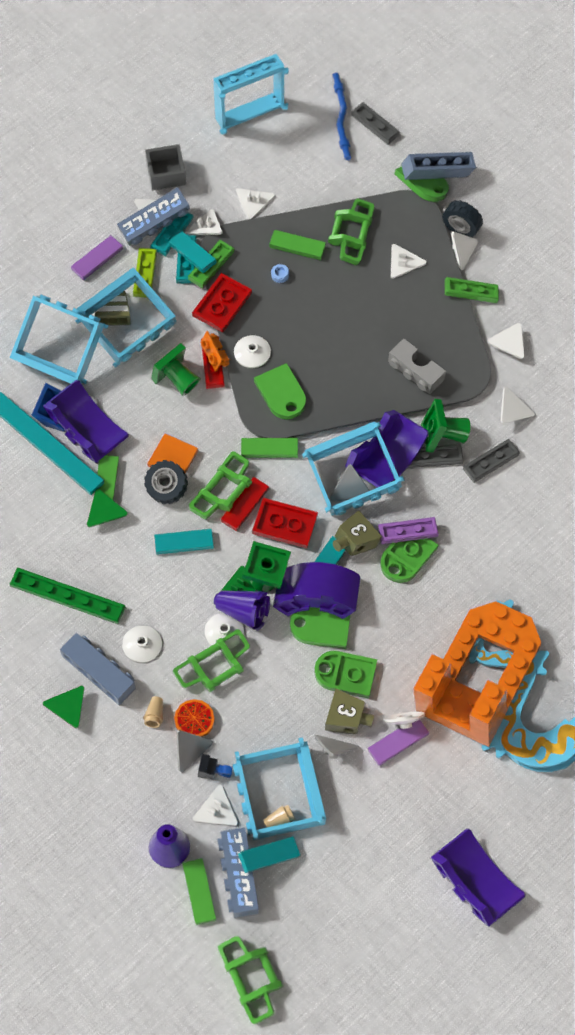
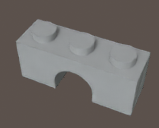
(426, 377)

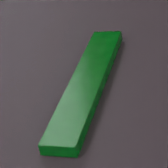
(67, 595)

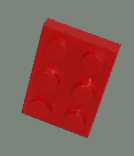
(222, 302)
(285, 523)

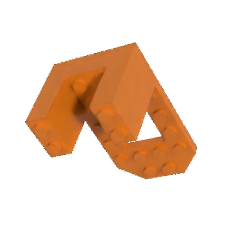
(461, 707)

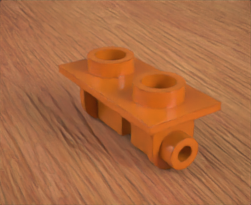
(211, 345)

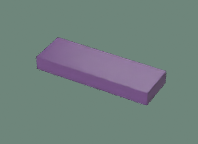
(97, 257)
(408, 530)
(397, 742)

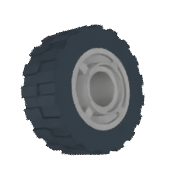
(462, 218)
(156, 476)

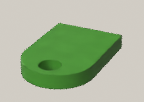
(425, 187)
(280, 391)
(407, 557)
(320, 628)
(347, 673)

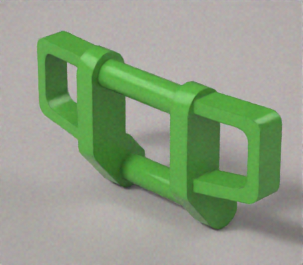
(346, 240)
(222, 504)
(220, 644)
(246, 998)

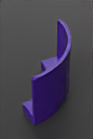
(85, 422)
(403, 441)
(318, 586)
(476, 878)

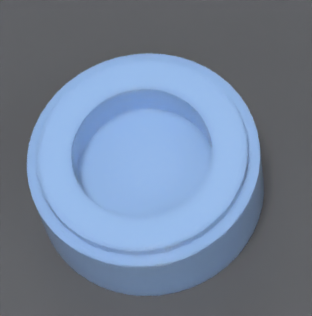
(280, 273)

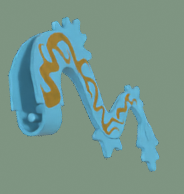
(528, 749)

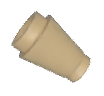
(154, 714)
(280, 816)

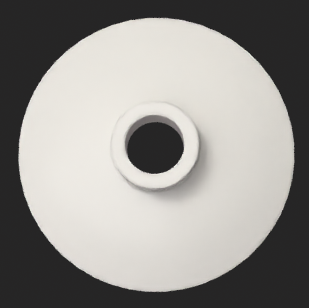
(252, 358)
(214, 632)
(142, 652)
(405, 719)

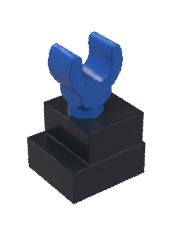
(208, 768)

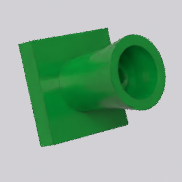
(176, 371)
(441, 426)
(266, 566)

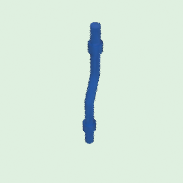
(339, 90)

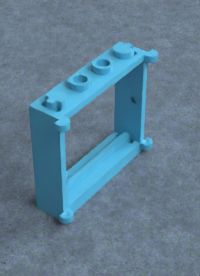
(242, 77)
(110, 293)
(44, 365)
(345, 441)
(310, 783)

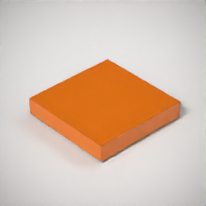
(174, 450)

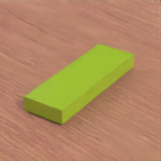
(146, 268)

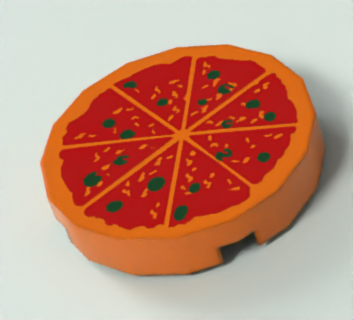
(194, 717)

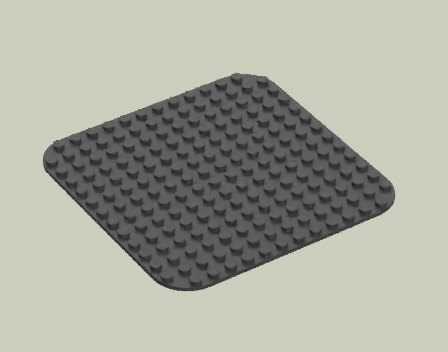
(344, 318)

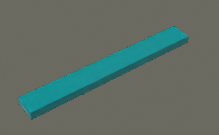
(49, 446)

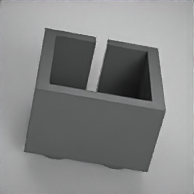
(165, 167)

